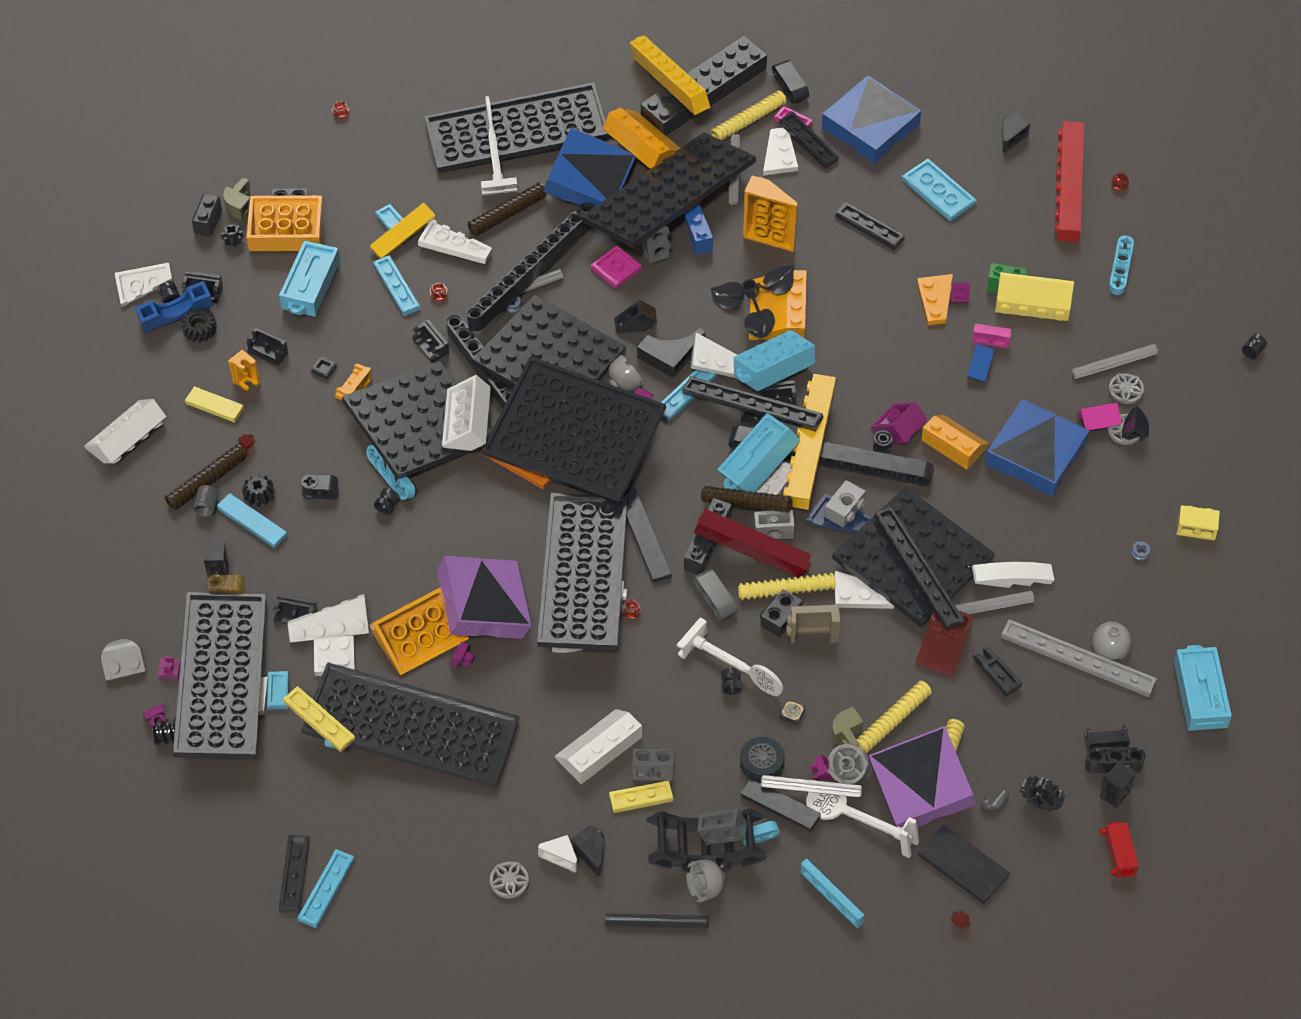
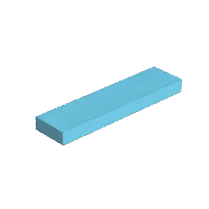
(396, 285)
(677, 400)
(252, 520)
(326, 888)
(832, 893)

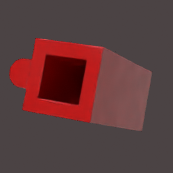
(1120, 849)

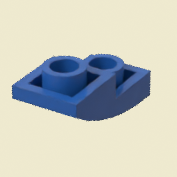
(980, 363)

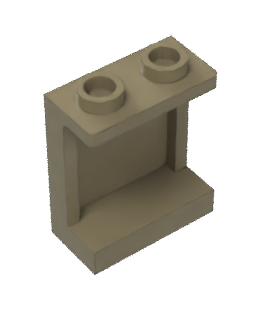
(814, 620)

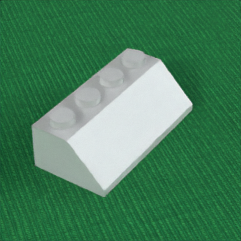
(466, 414)
(126, 431)
(600, 745)

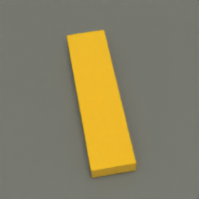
(402, 231)

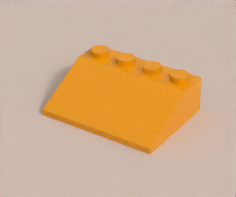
(639, 136)
(769, 214)
(283, 222)
(787, 308)
(416, 632)

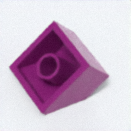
(901, 421)

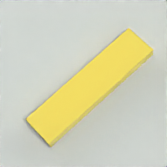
(319, 719)

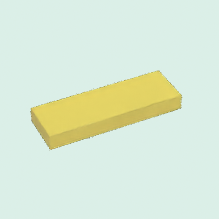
(214, 404)
(641, 796)

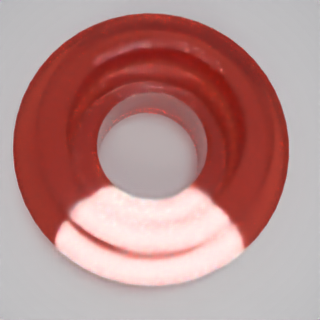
(340, 109)
(1120, 181)
(438, 291)
(246, 441)
(631, 604)
(960, 919)

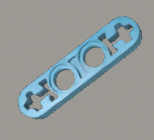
(1119, 264)
(402, 487)

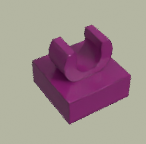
(960, 291)
(461, 656)
(169, 668)
(154, 712)
(822, 766)

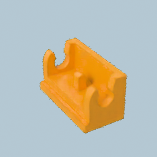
(244, 369)
(358, 380)

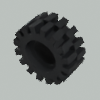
(196, 317)

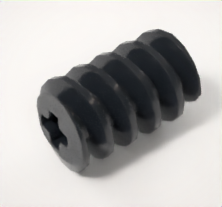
(164, 732)

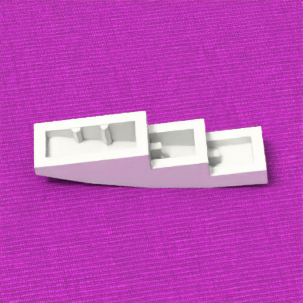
(1009, 573)

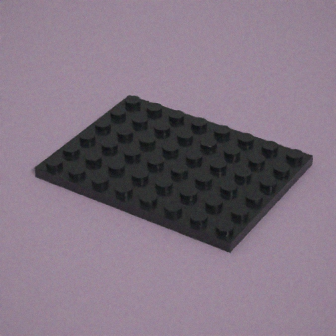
(574, 429)

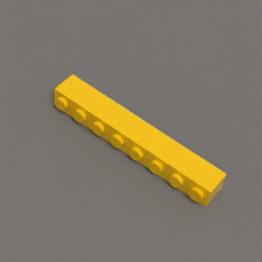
(669, 75)
(809, 448)

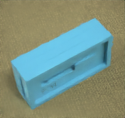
(309, 278)
(774, 360)
(758, 455)
(1202, 688)

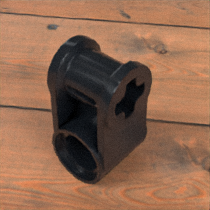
(320, 488)

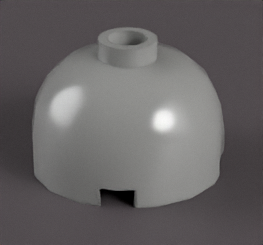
(624, 375)
(1111, 640)
(848, 763)
(705, 880)

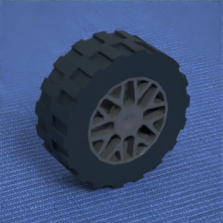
(761, 757)

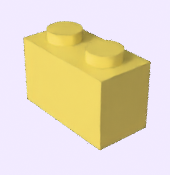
(1198, 522)

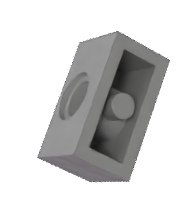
(846, 494)
(775, 524)

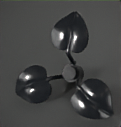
(760, 322)

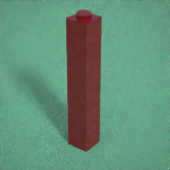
(752, 543)

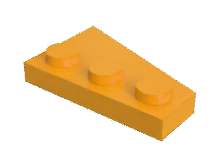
(935, 297)

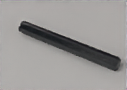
(652, 920)

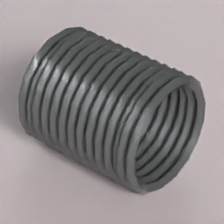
(205, 500)

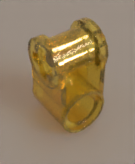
(226, 583)

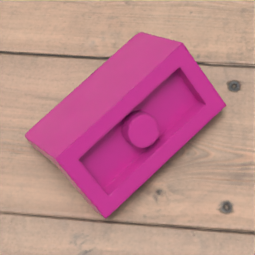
(991, 335)
(1100, 416)

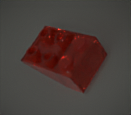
(944, 648)

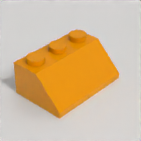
(953, 440)

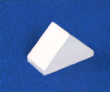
(559, 852)

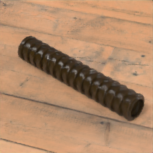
(509, 207)
(206, 476)
(748, 499)

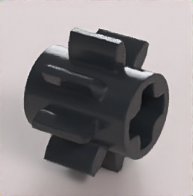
(232, 235)

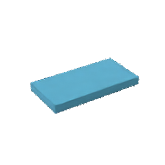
(939, 189)

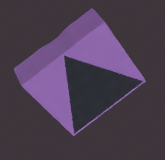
(483, 597)
(923, 778)

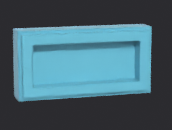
(388, 216)
(277, 689)

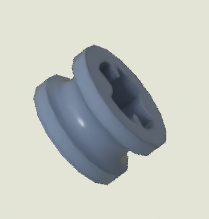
(514, 308)
(1138, 546)

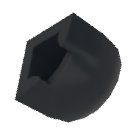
(1135, 425)

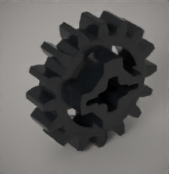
(1042, 793)

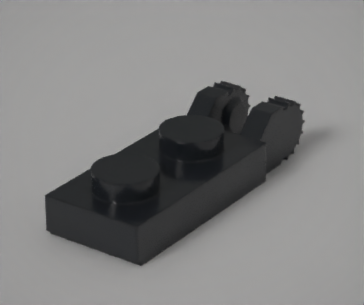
(998, 671)

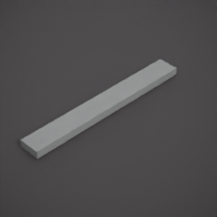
(1079, 658)

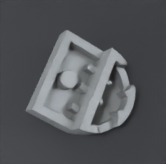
(122, 659)

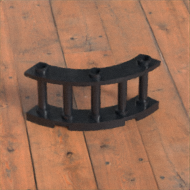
(666, 858)

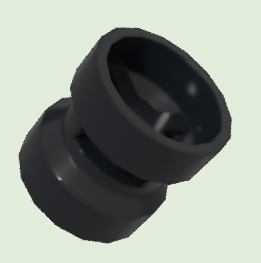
(168, 291)
(1254, 346)
(882, 442)
(387, 498)
(731, 682)

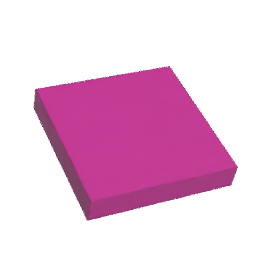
(616, 267)

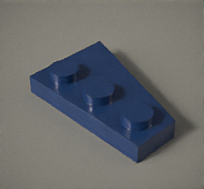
(817, 518)

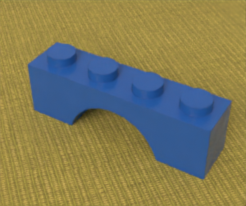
(698, 229)
(154, 315)

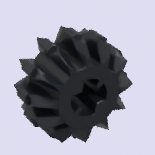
(258, 490)

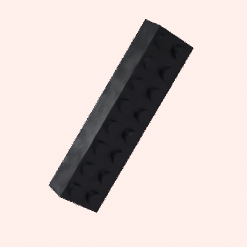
(716, 75)

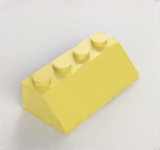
(1034, 296)

